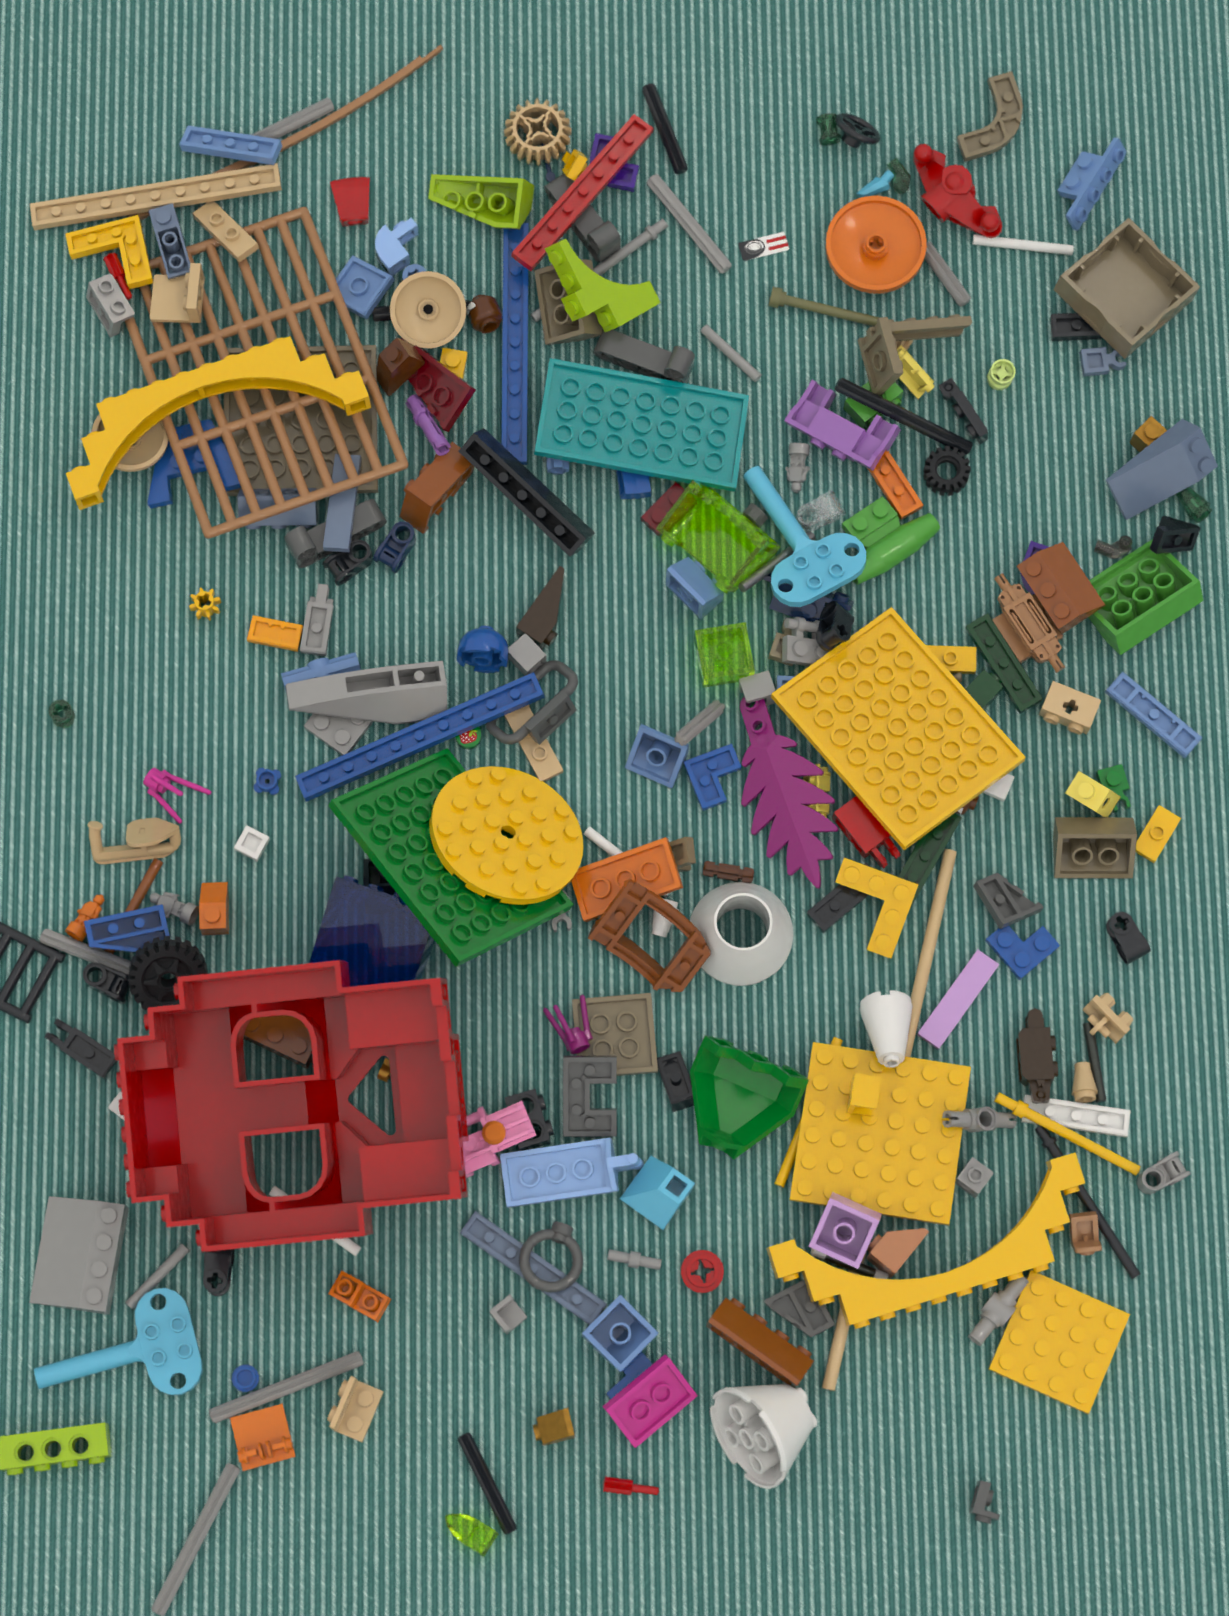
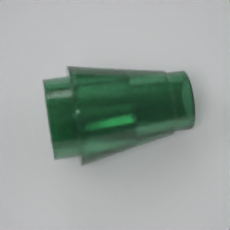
(1194, 504)

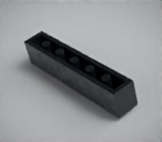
(526, 492)

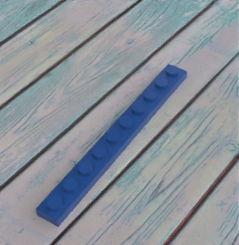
(515, 347)
(419, 736)

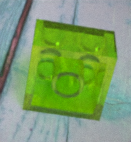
(723, 654)

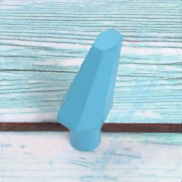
(877, 185)

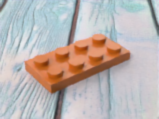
(601, 881)

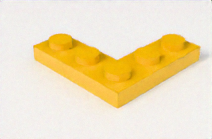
(121, 234)
(897, 898)

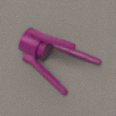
(574, 1039)

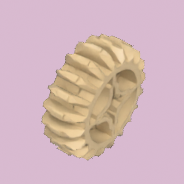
(544, 116)

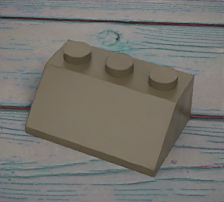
(555, 321)
(1094, 847)

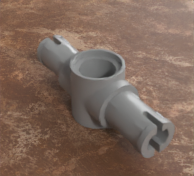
(979, 1119)
(997, 1310)

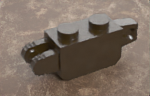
(1035, 1057)

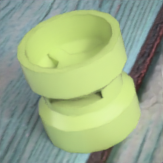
(1003, 369)

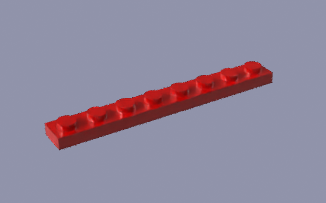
(582, 192)

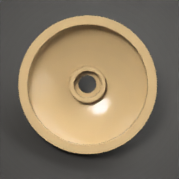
(422, 328)
(145, 451)

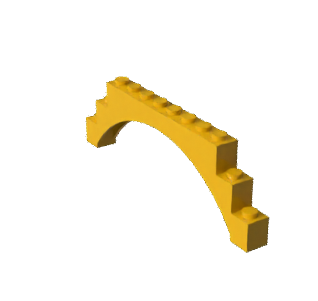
(140, 409)
(1018, 1251)

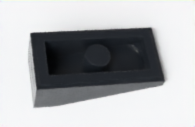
(676, 1081)

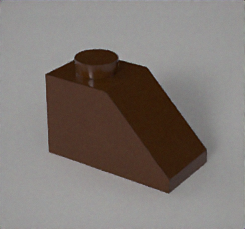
(397, 365)

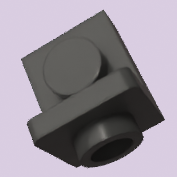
(981, 1498)

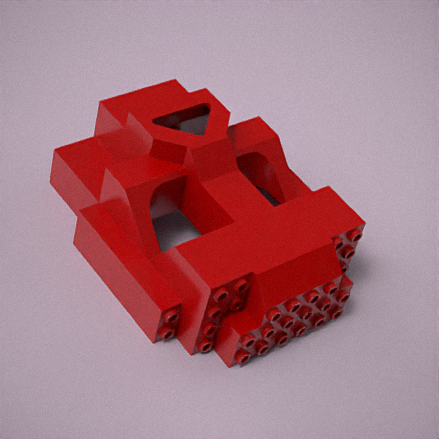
(196, 1113)

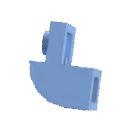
(390, 247)

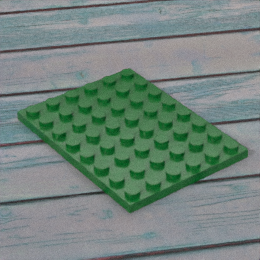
(392, 828)

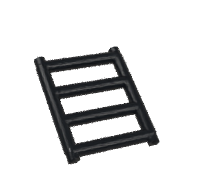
(31, 945)

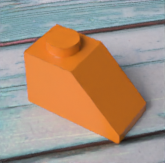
(214, 908)

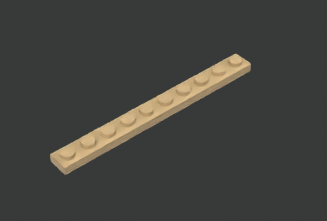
(150, 196)

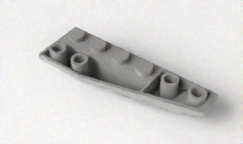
(376, 694)

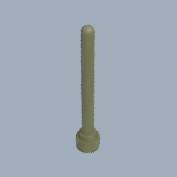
(780, 298)

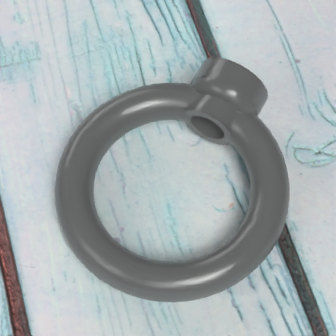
(560, 1234)

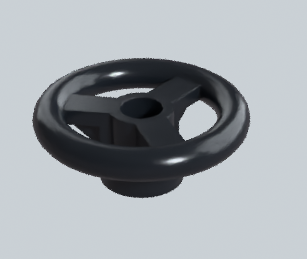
(856, 130)

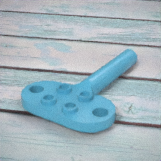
(815, 565)
(163, 1343)

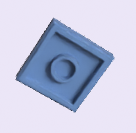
(362, 286)

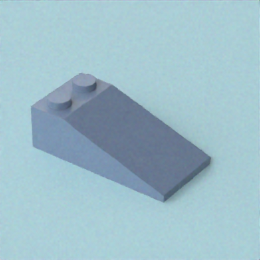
(1162, 469)

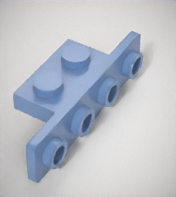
(1088, 179)

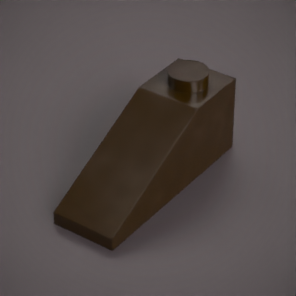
(542, 617)

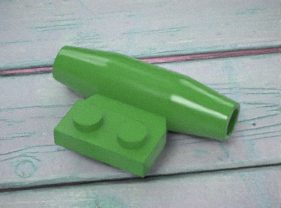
(885, 539)

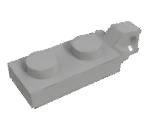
(317, 623)

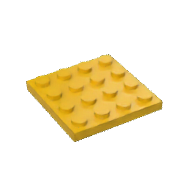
(1059, 1342)

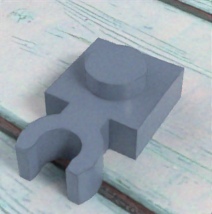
(1097, 361)

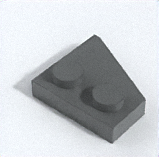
(1005, 900)
(796, 1308)

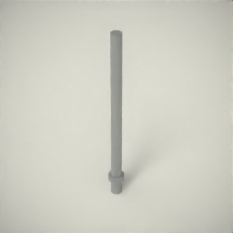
(649, 233)

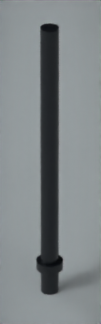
(1089, 1204)

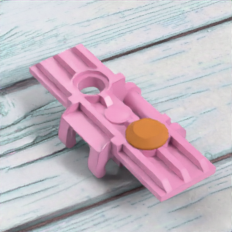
(499, 1132)

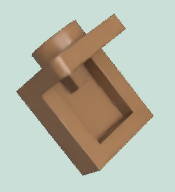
(1084, 1233)

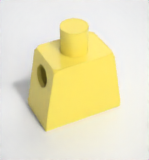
(1092, 794)

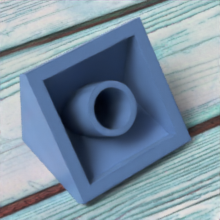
(656, 756)

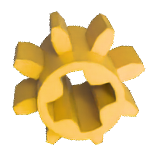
(203, 597)

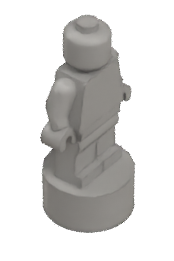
(797, 471)
(186, 912)

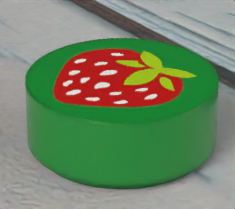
(469, 739)

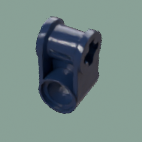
(394, 551)

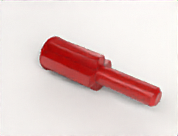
(117, 271)
(626, 1487)

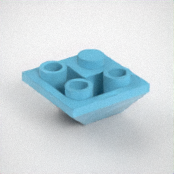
(657, 1192)

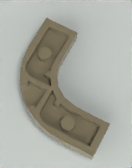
(1003, 127)

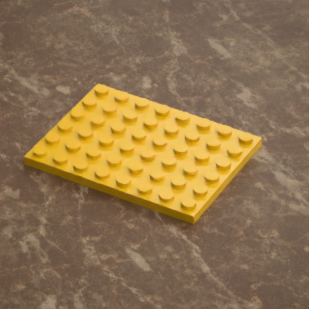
(898, 728)

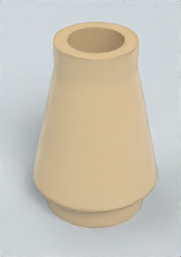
(1083, 1086)

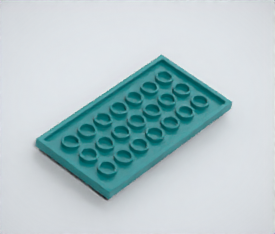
(641, 424)

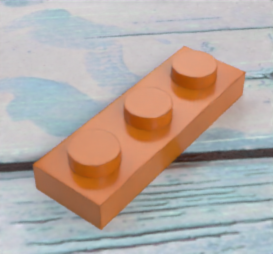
(896, 486)

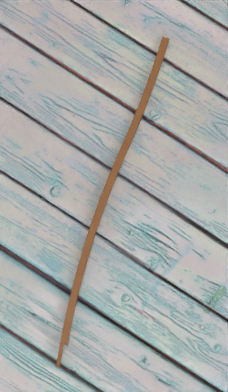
(337, 115)

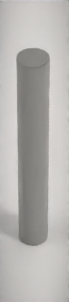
(735, 357)
(157, 1276)

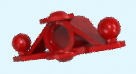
(952, 194)

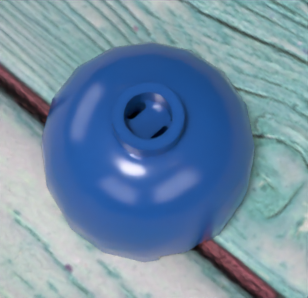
(483, 649)

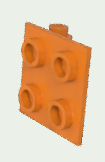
(262, 1437)

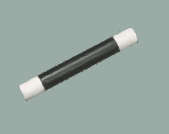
(863, 1269)

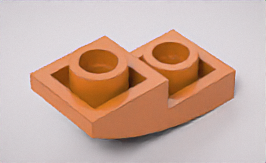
(359, 1296)

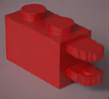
(864, 831)

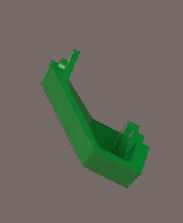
(740, 1095)

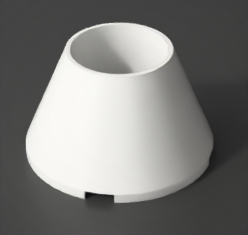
(751, 964)

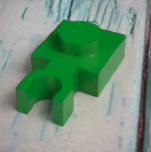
(1115, 780)

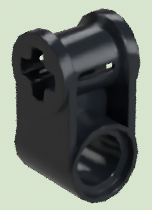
(348, 563)
(833, 626)
(1128, 940)
(109, 983)
(220, 1265)

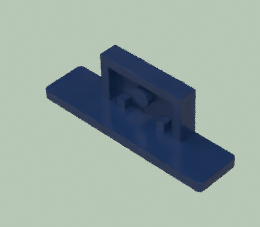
(811, 611)

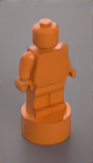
(88, 911)

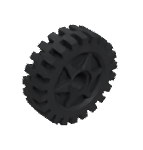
(158, 959)

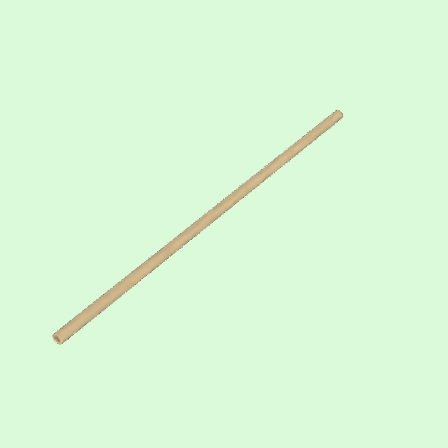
(917, 998)

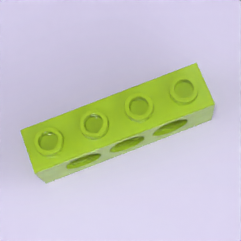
(98, 1448)

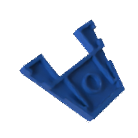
(167, 467)

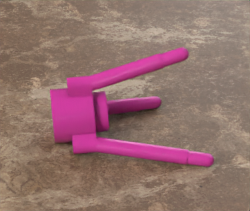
(160, 782)

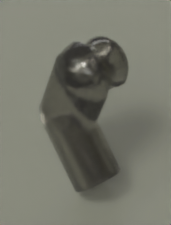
(1116, 549)

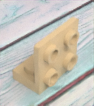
(179, 297)
(355, 1409)

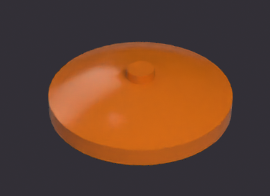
(875, 244)

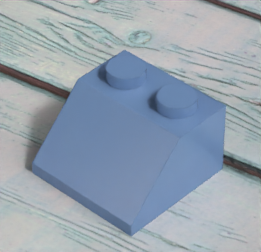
(693, 586)
(619, 1333)

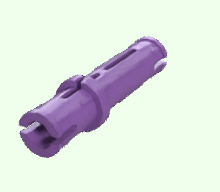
(424, 419)

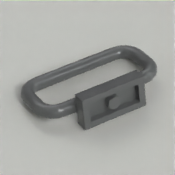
(550, 715)

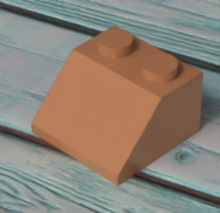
(894, 1248)

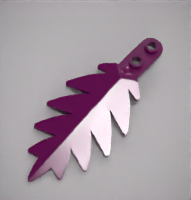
(784, 795)

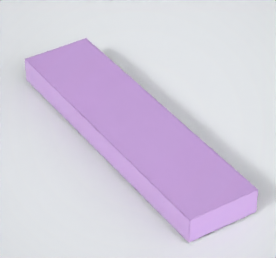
(958, 999)

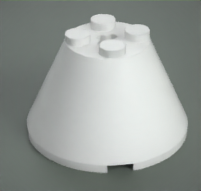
(762, 1429)

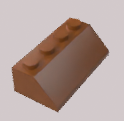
(759, 1342)

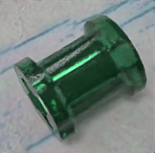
(828, 129)
(57, 706)

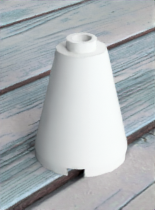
(887, 1024)

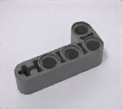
(598, 237)
(645, 357)
(307, 546)

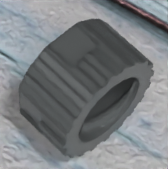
(755, 514)

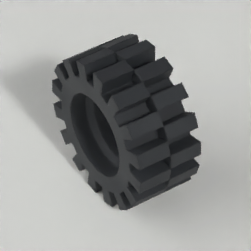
(946, 485)

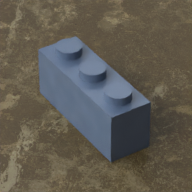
(301, 516)

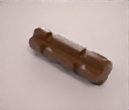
(728, 872)

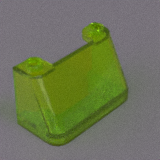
(717, 536)

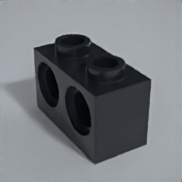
(535, 1116)

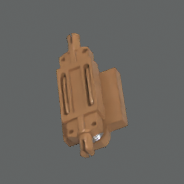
(1027, 625)

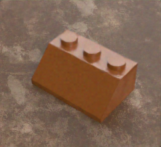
(1061, 586)

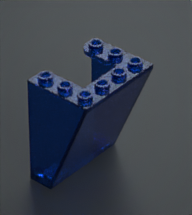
(372, 934)

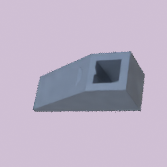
(170, 240)

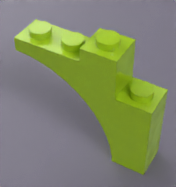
(591, 293)

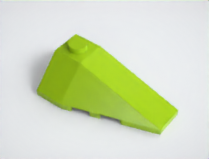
(491, 200)

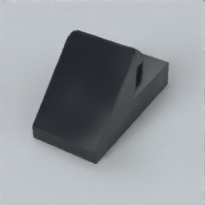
(1174, 536)

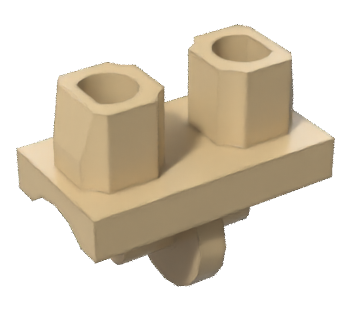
(1104, 1018)

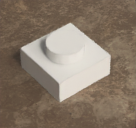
(252, 843)

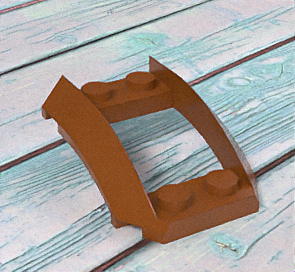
(618, 917)

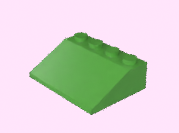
(1142, 596)

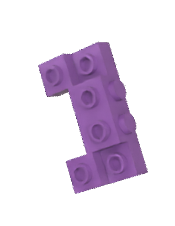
(837, 433)

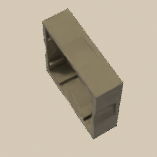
(1126, 288)

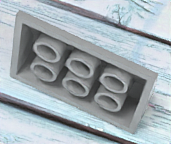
(79, 1254)

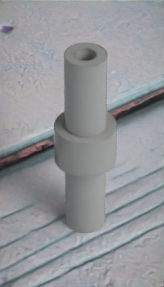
(634, 1259)

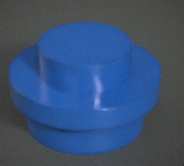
(245, 1378)

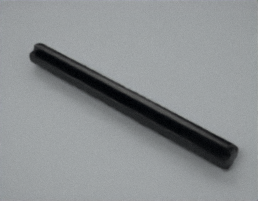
(902, 415)

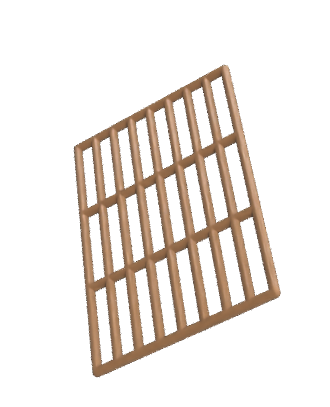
(272, 411)

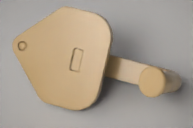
(142, 841)

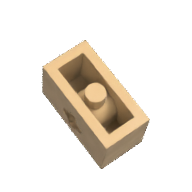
(1083, 707)

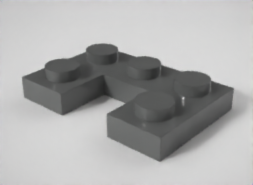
(578, 1117)

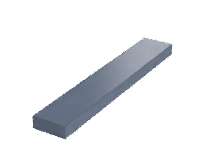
(507, 1249)

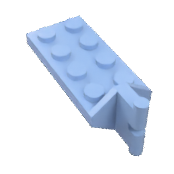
(563, 1172)

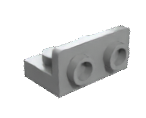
(109, 303)

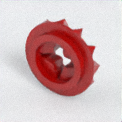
(708, 1260)

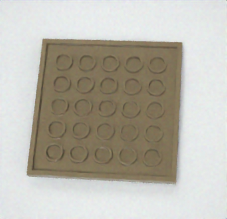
(296, 434)

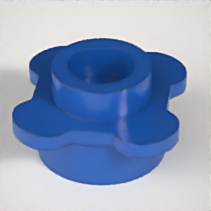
(263, 774)

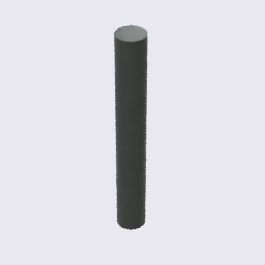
(1094, 1061)

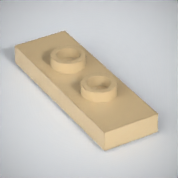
(225, 230)
(539, 756)

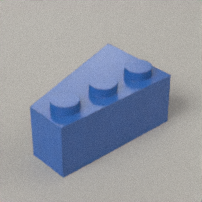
(127, 929)

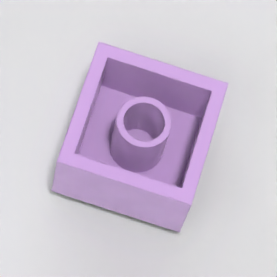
(845, 1230)

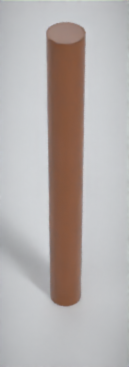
(143, 888)

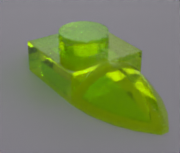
(471, 1532)

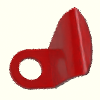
(352, 200)

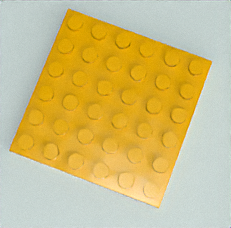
(889, 1162)

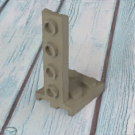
(880, 349)

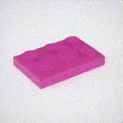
(650, 1401)

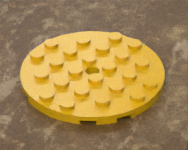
(518, 869)

